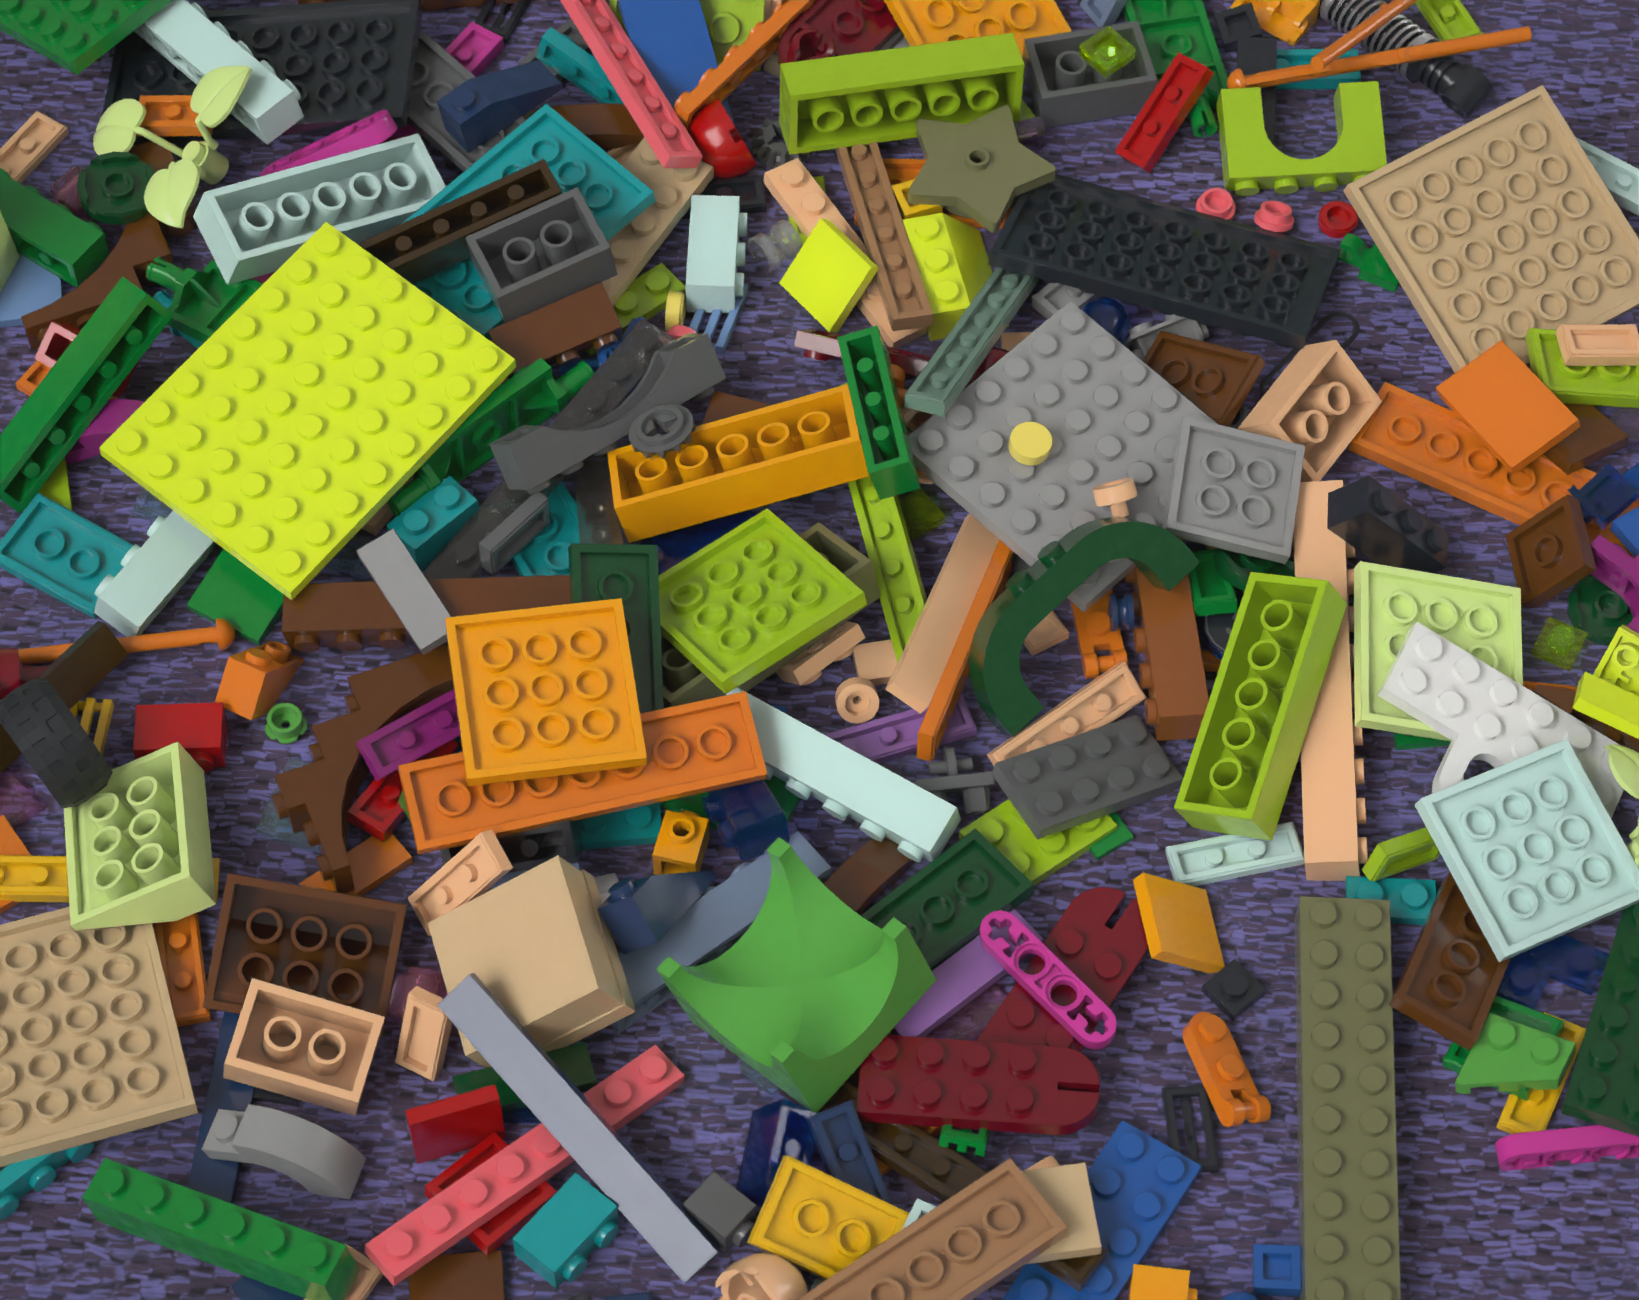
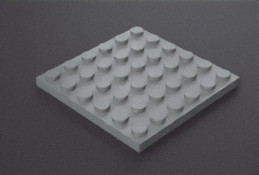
(1105, 422)

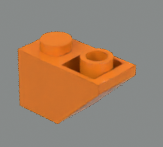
(257, 678)

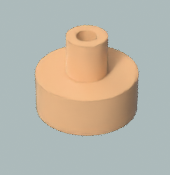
(1115, 494)
(857, 700)

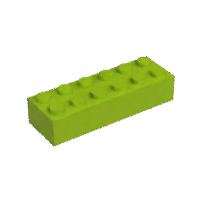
(886, 91)
(1261, 705)

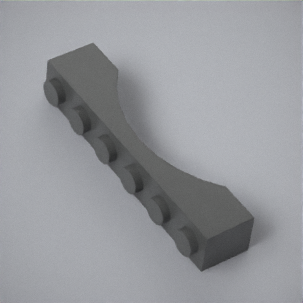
(675, 374)

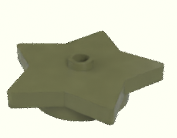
(976, 167)

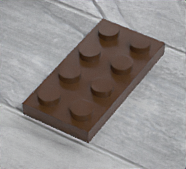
(1450, 971)

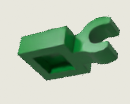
(1370, 261)

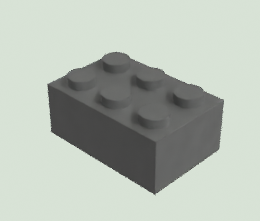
(1072, 91)
(541, 255)

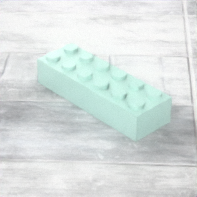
(360, 193)

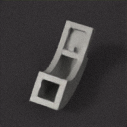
(288, 1145)

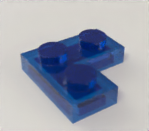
(1557, 959)

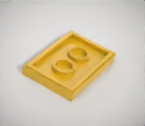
(821, 1220)

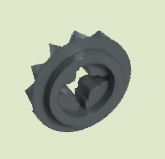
(766, 148)
(666, 417)

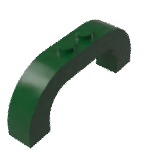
(1042, 587)

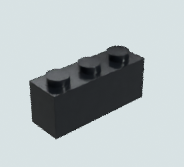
(1386, 527)
(536, 846)

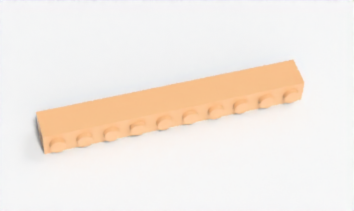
(1328, 749)

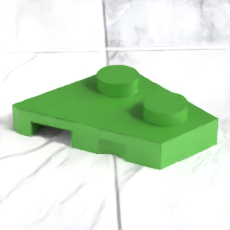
(1515, 1058)

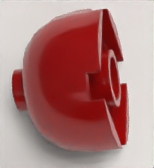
(720, 142)

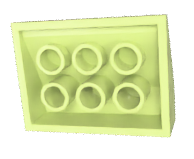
(141, 845)

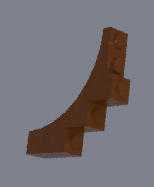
(130, 258)
(322, 792)

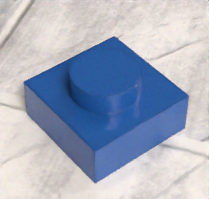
(1276, 1270)

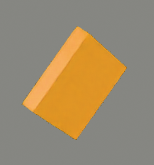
(1178, 923)

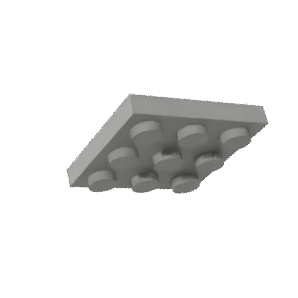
(1234, 490)

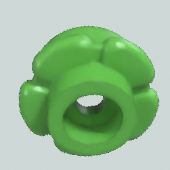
(282, 714)

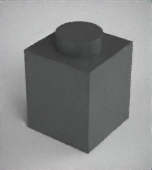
(722, 1212)

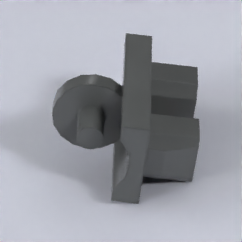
(973, 787)

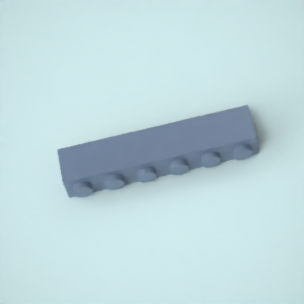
(707, 928)

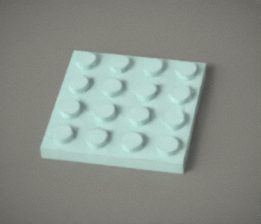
(1532, 849)

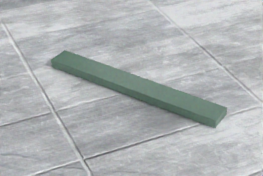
(969, 342)

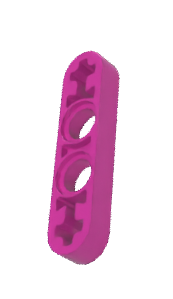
(356, 136)
(1051, 976)
(1572, 1144)

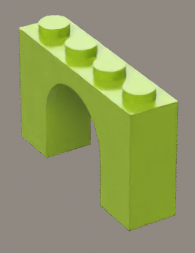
(1254, 163)

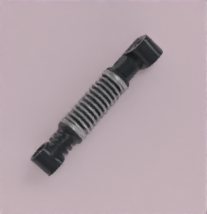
(1457, 85)

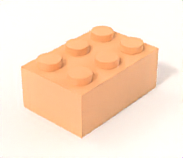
(1316, 404)
(303, 1047)

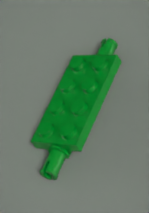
(1185, 29)
(200, 296)
(522, 400)

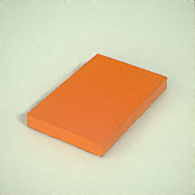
(1507, 407)

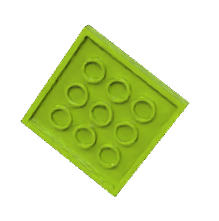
(751, 600)

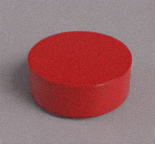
(1337, 219)

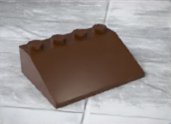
(304, 941)

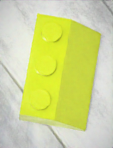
(950, 266)

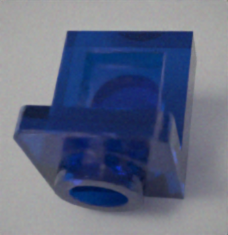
(1604, 496)

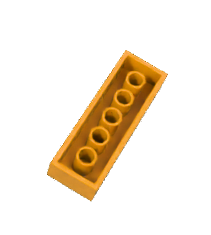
(739, 464)

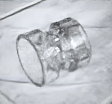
(776, 245)

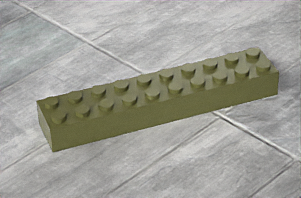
(1346, 1100)

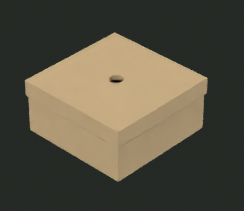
(539, 954)

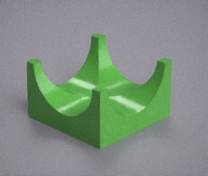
(804, 985)

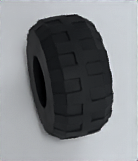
(54, 743)

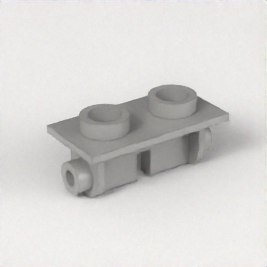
(1144, 334)

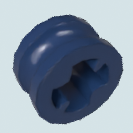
(1121, 611)

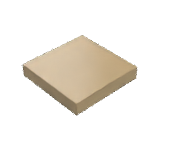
(1069, 1195)

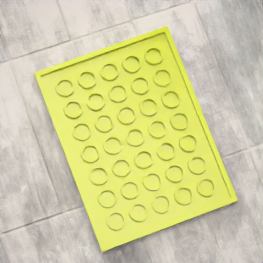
(308, 409)

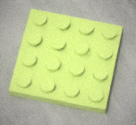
(1466, 612)

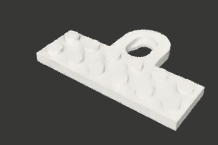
(1486, 713)

